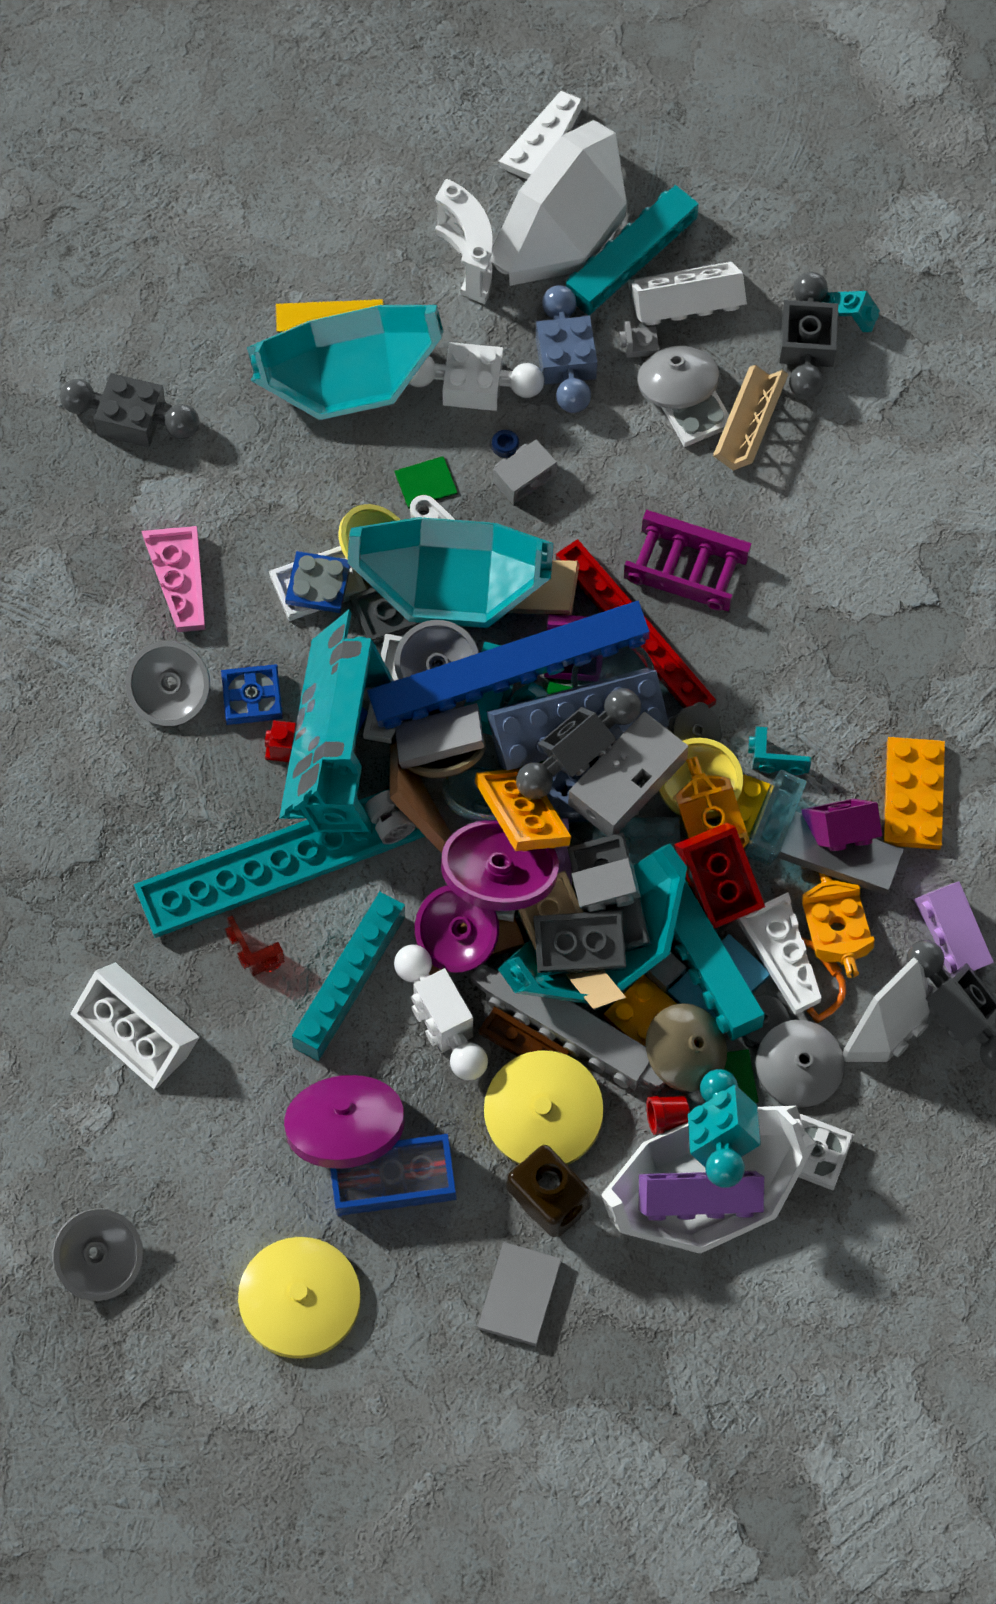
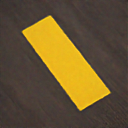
(293, 314)

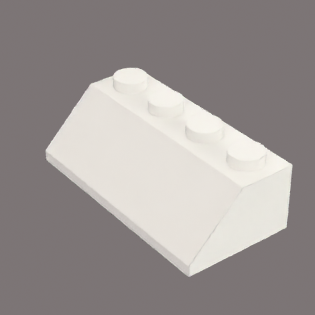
(687, 293)
(134, 1024)

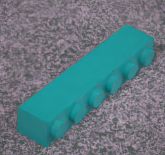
(632, 249)
(714, 970)
(348, 976)

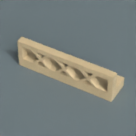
(749, 417)

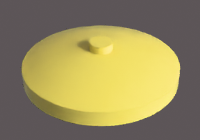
(543, 1102)
(299, 1297)

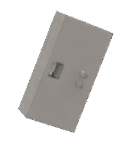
(628, 775)

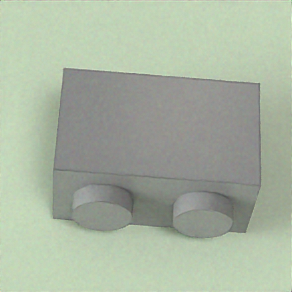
(524, 471)
(606, 886)

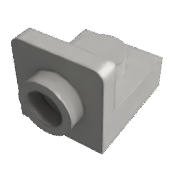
(638, 341)

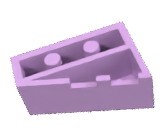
(954, 927)

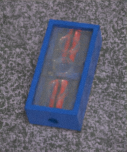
(407, 1175)

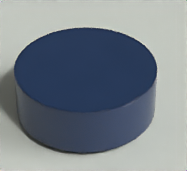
(505, 443)

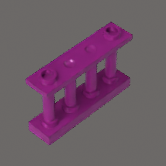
(696, 537)

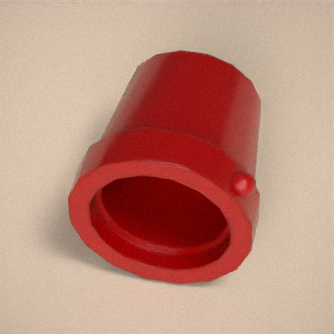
(666, 1113)

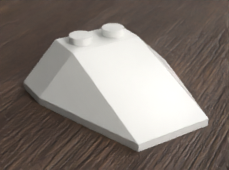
(891, 1017)

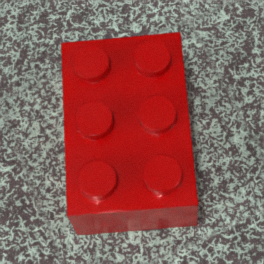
(720, 874)

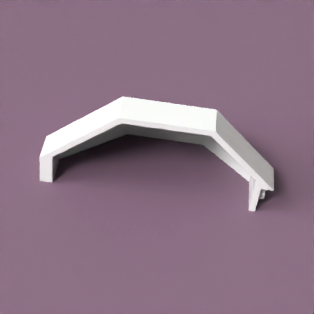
(564, 208)
(778, 1158)

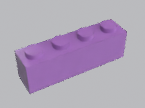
(696, 1195)

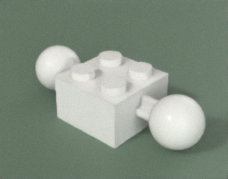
(475, 376)
(442, 1011)

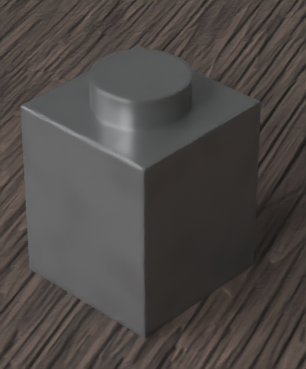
(666, 973)

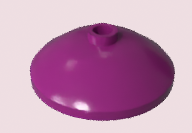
(440, 933)

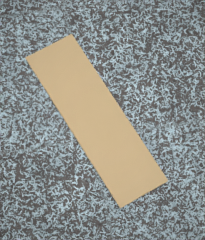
(598, 986)

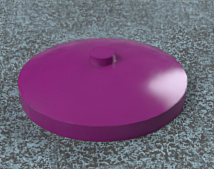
(492, 875)
(344, 1121)

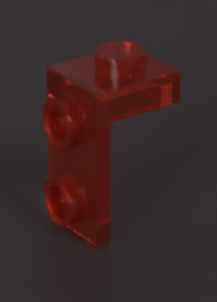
(265, 960)

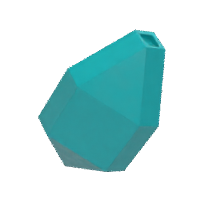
(347, 358)
(450, 567)
(661, 888)

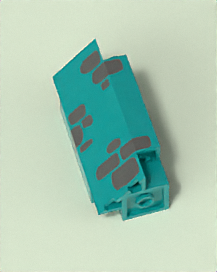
(322, 762)

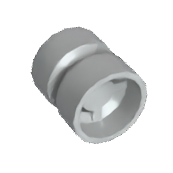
(390, 821)

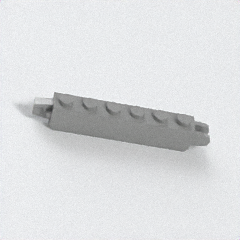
(574, 1030)

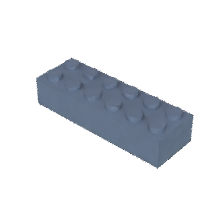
(523, 725)

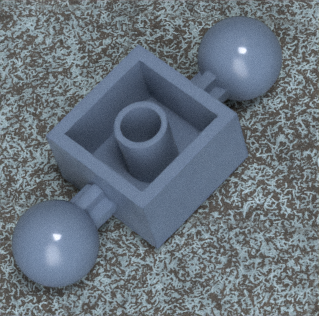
(566, 349)

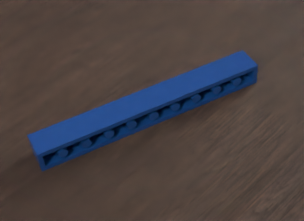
(509, 664)

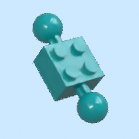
(723, 1128)

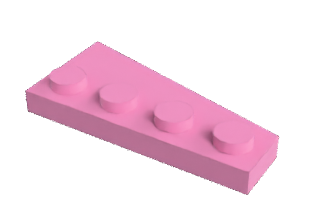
(178, 569)

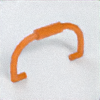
(835, 970)

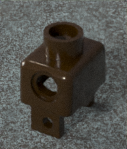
(555, 1208)

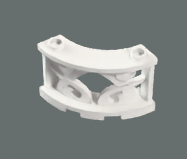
(468, 230)

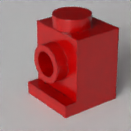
(279, 741)

